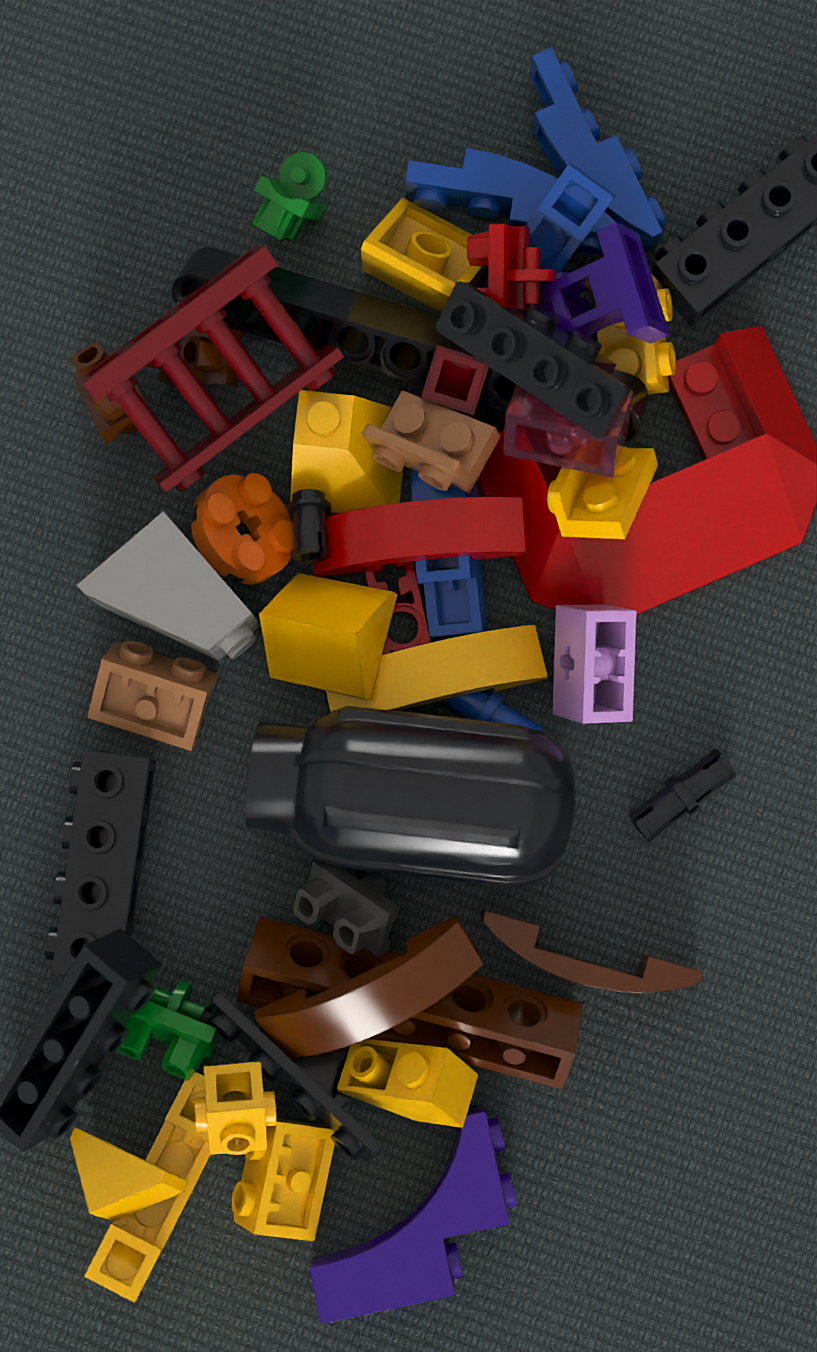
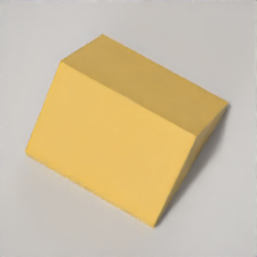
(419, 254)
(327, 634)

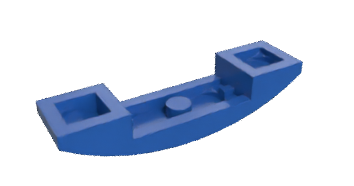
(566, 217)

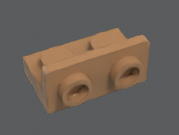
(433, 441)
(152, 693)

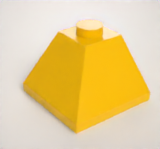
(336, 456)

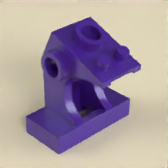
(620, 288)

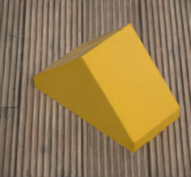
(119, 1181)

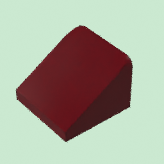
(455, 380)

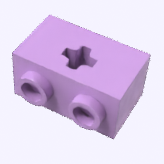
(594, 663)

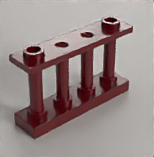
(205, 314)

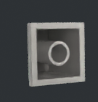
(172, 591)

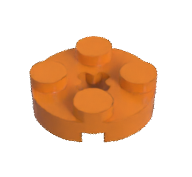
(264, 514)

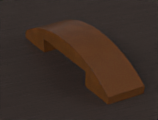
(652, 976)
(375, 999)

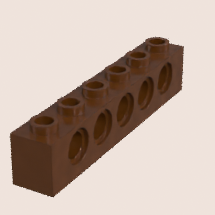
(478, 1021)

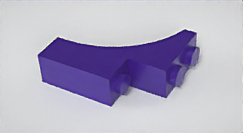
(411, 1258)

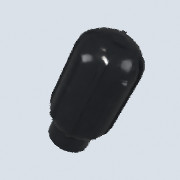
(415, 794)

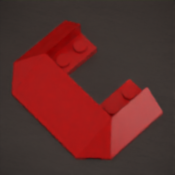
(700, 522)

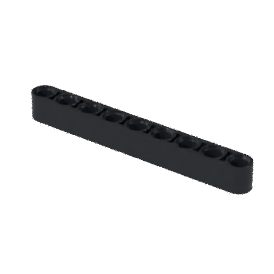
(383, 323)

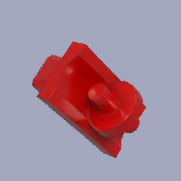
(511, 263)

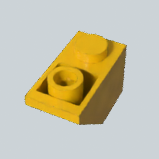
(409, 1080)

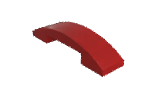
(424, 532)

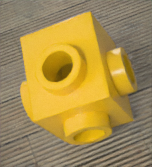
(235, 1108)

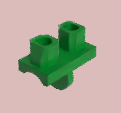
(290, 197)
(175, 1022)

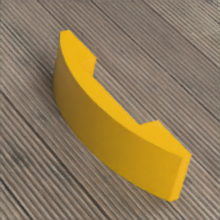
(453, 669)
(138, 1239)

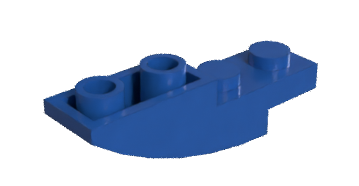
(571, 136)
(489, 187)
(450, 584)

